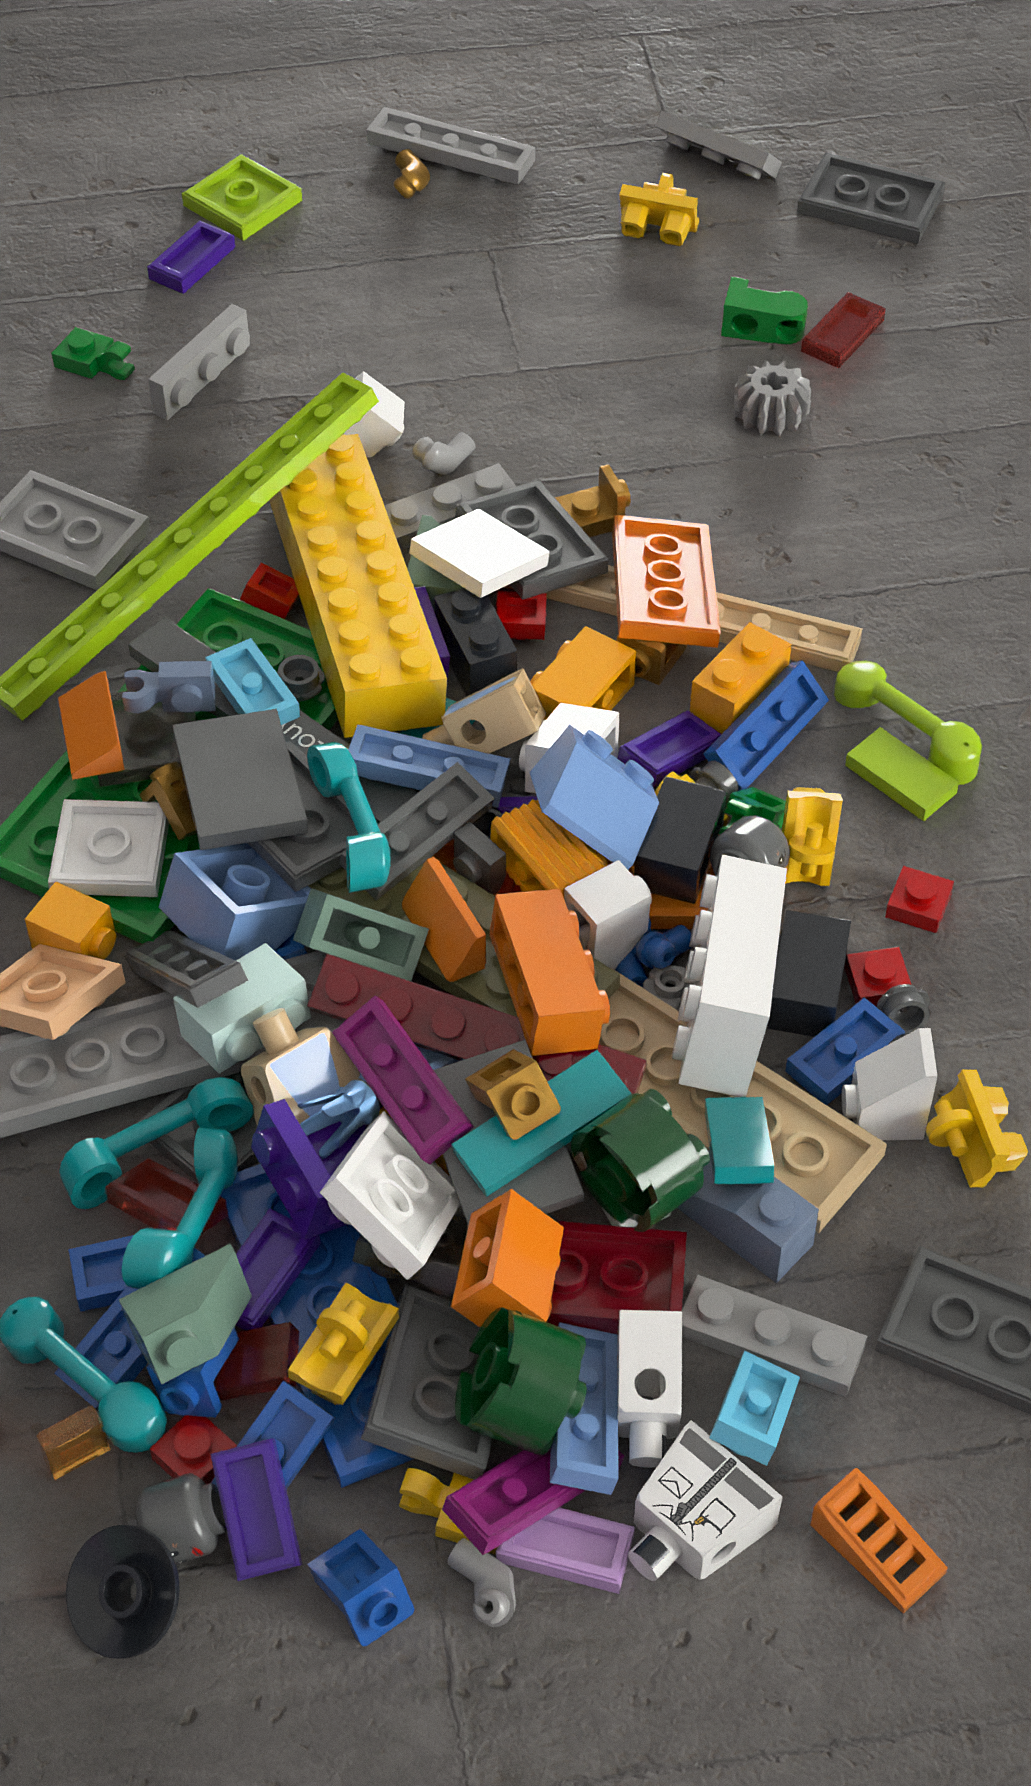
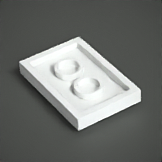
(392, 1196)

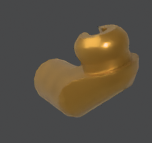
(414, 174)

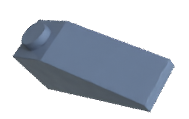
(758, 1221)

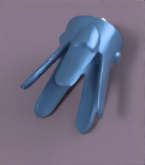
(350, 1105)

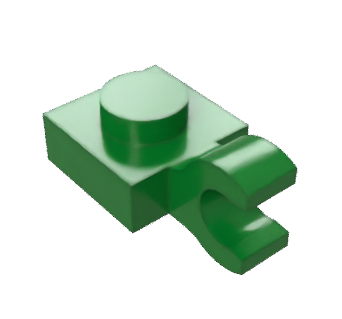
(89, 352)
(752, 803)

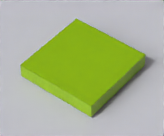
(242, 197)

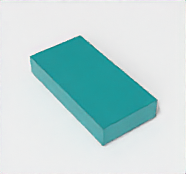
(739, 1140)

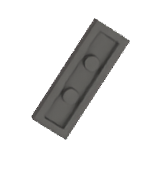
(429, 822)

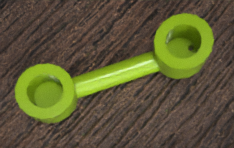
(953, 744)

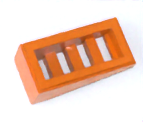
(876, 1508)

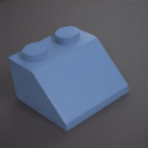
(596, 794)
(231, 900)

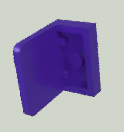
(296, 1168)

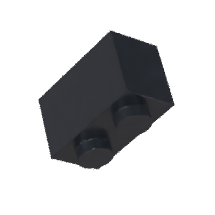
(475, 639)
(680, 839)
(808, 973)

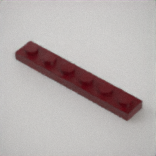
(445, 1021)

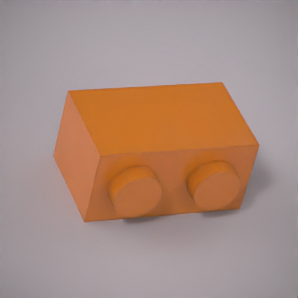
(508, 1260)

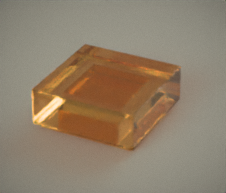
(73, 1442)

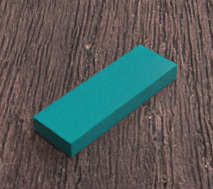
(583, 1095)

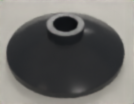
(101, 1591)

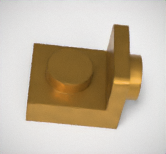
(596, 506)
(654, 658)
(171, 794)
(515, 1092)

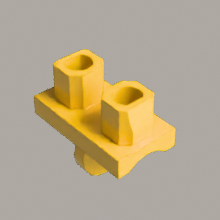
(658, 206)
(811, 833)
(970, 1127)
(343, 1344)

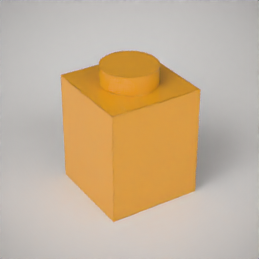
(72, 923)

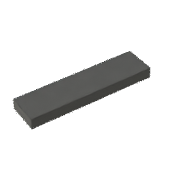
(185, 968)

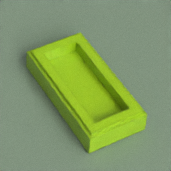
(901, 773)

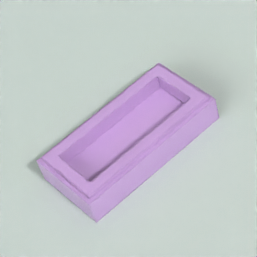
(572, 1549)

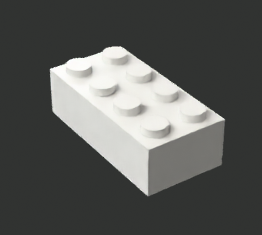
(730, 976)

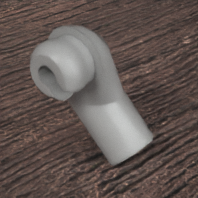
(492, 1583)

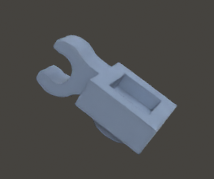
(178, 685)

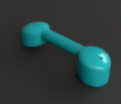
(369, 851)
(94, 1163)
(160, 1252)
(128, 1409)

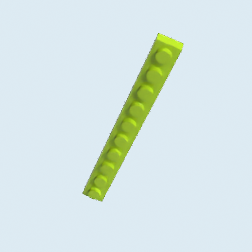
(183, 545)

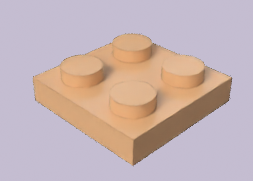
(54, 990)

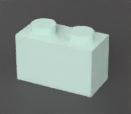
(224, 1027)

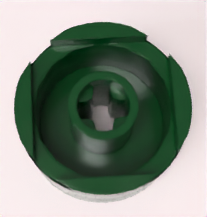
(640, 1160)
(521, 1381)

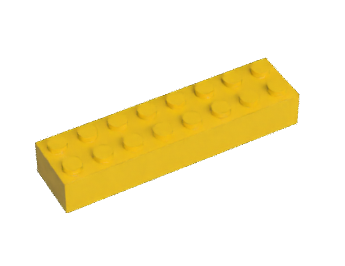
(359, 595)

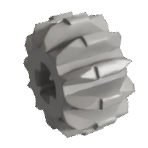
(772, 398)

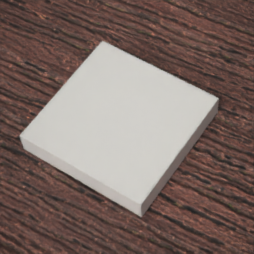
(479, 552)
(110, 847)

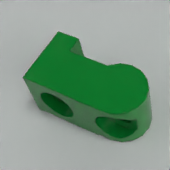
(763, 314)

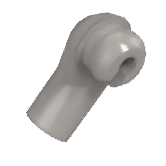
(442, 457)

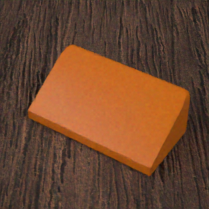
(91, 728)
(454, 933)

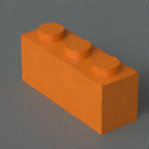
(548, 972)

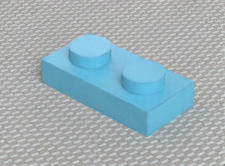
(252, 682)
(755, 1408)

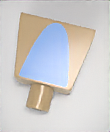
(505, 709)
(295, 1066)

